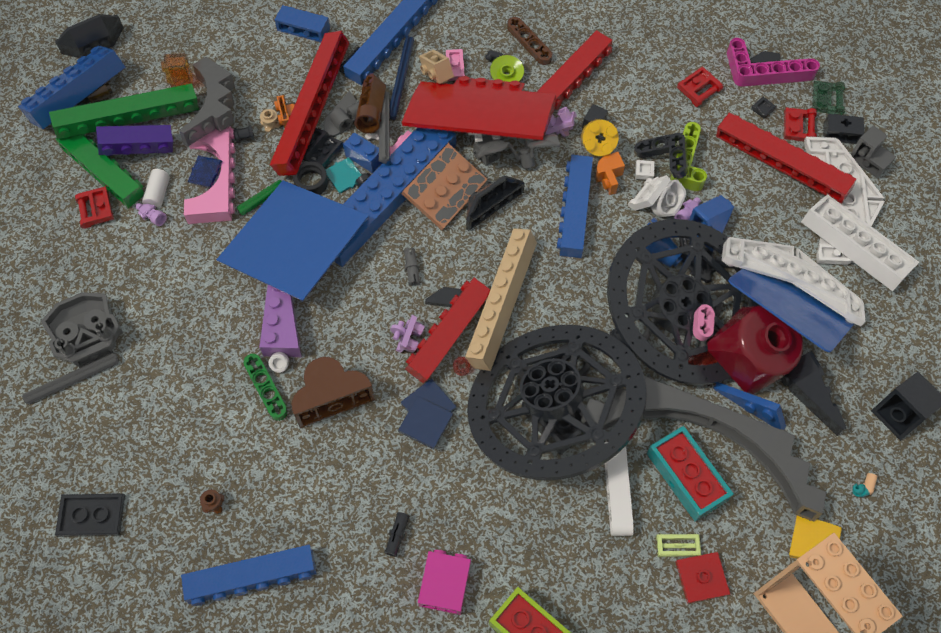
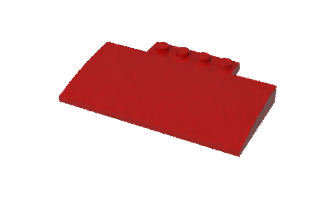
(481, 108)

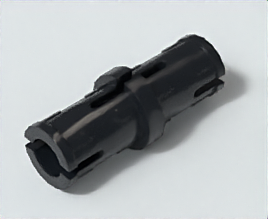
(396, 534)

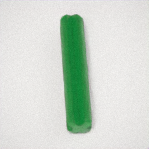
(257, 199)

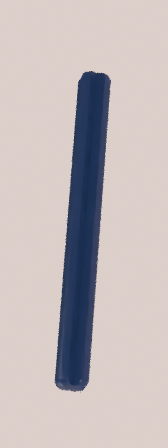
(400, 78)

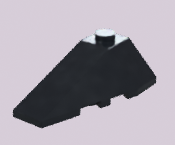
(808, 386)

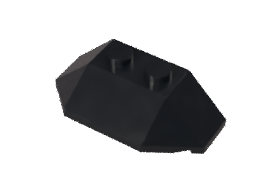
(84, 36)
(491, 199)

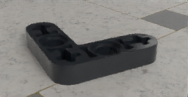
(670, 147)

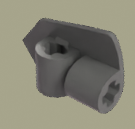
(341, 116)

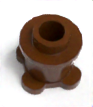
(213, 506)

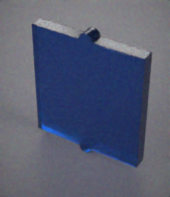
(205, 171)

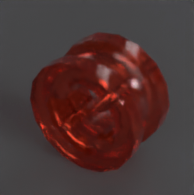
(460, 360)

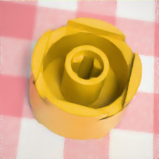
(606, 145)

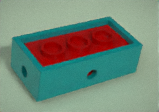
(689, 473)

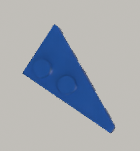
(761, 408)

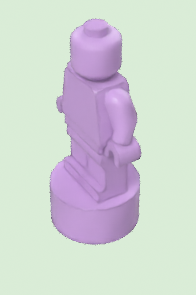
(147, 211)
(687, 211)

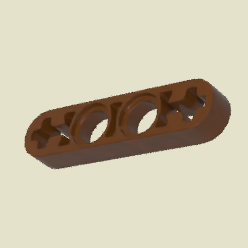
(527, 42)

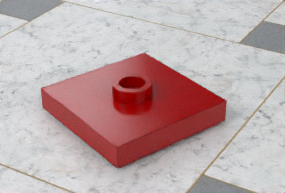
(702, 577)

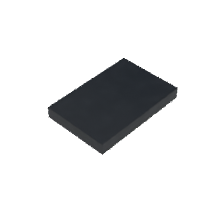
(90, 515)

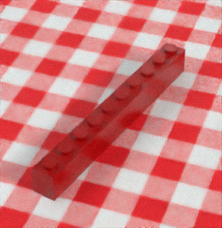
(309, 104)

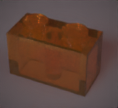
(177, 69)

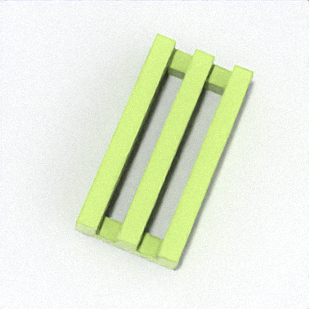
(659, 537)

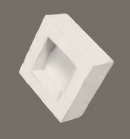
(644, 169)

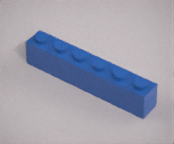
(576, 206)
(248, 575)

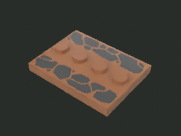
(444, 186)

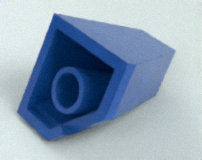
(713, 213)

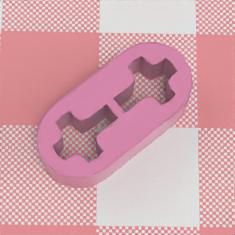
(707, 323)

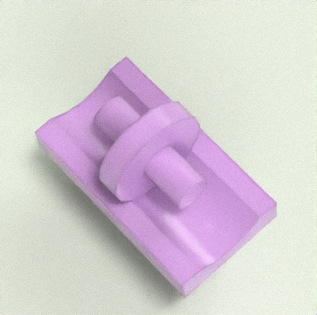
(562, 123)
(411, 327)

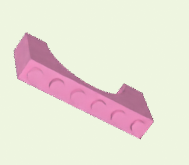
(215, 203)

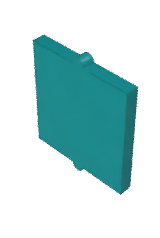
(343, 175)

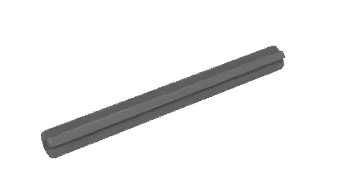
(384, 130)

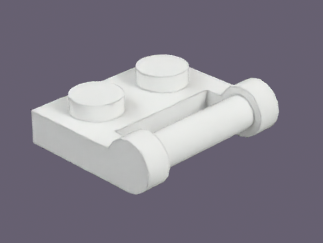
(649, 193)

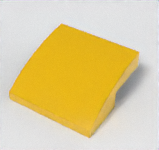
(809, 534)

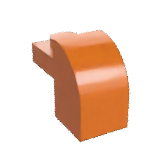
(609, 168)

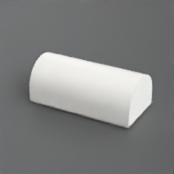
(156, 187)

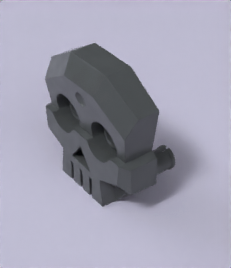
(87, 339)

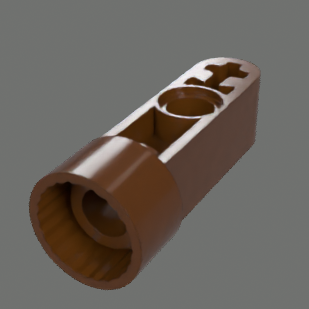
(370, 104)

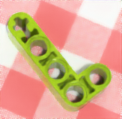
(690, 180)

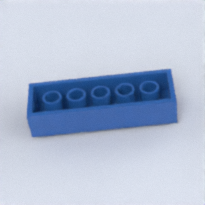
(72, 85)

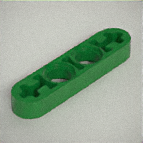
(268, 385)

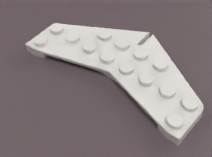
(863, 200)
(797, 268)

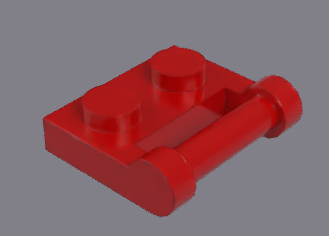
(696, 82)
(794, 123)
(100, 207)

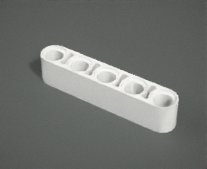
(619, 495)

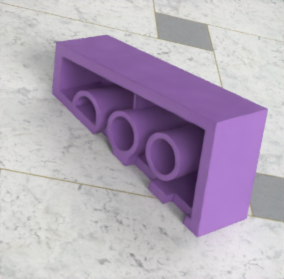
(279, 325)

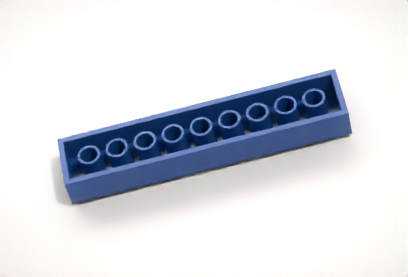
(382, 190)

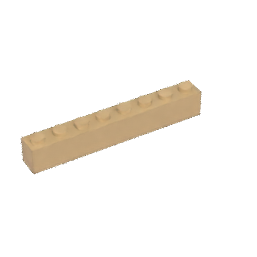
(501, 300)

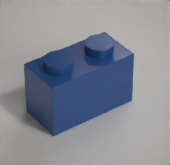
(362, 152)

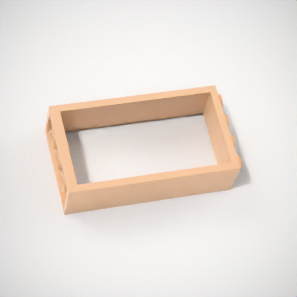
(843, 585)

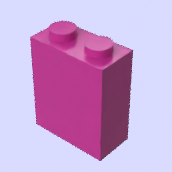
(444, 582)

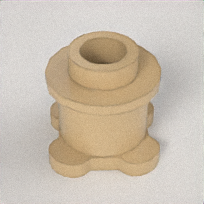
(269, 120)

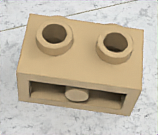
(436, 66)

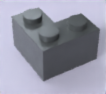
(871, 154)

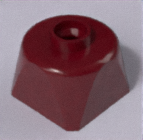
(756, 348)

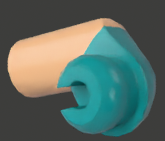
(866, 488)

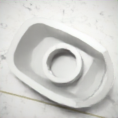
(670, 200)

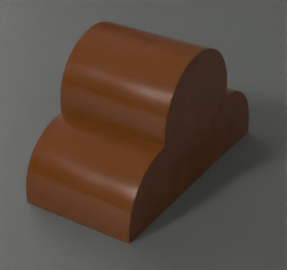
(329, 391)

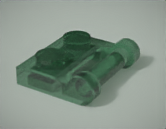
(822, 97)

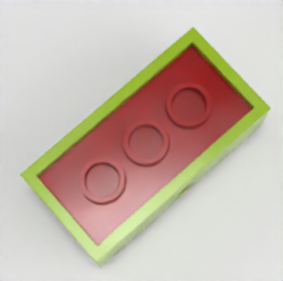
(524, 615)

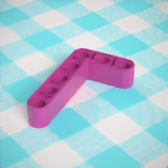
(766, 73)

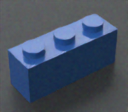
(302, 23)

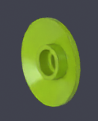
(508, 64)

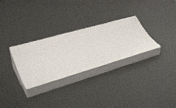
(859, 242)

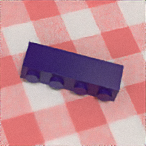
(134, 139)

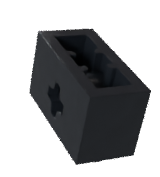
(844, 128)

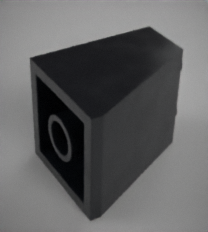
(908, 405)

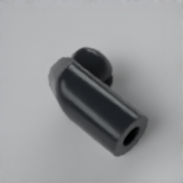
(492, 55)

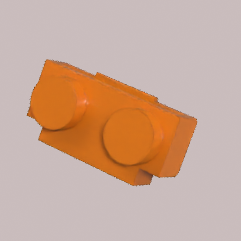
(285, 110)

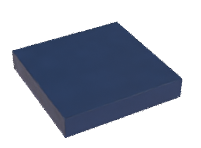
(431, 392)
(425, 422)

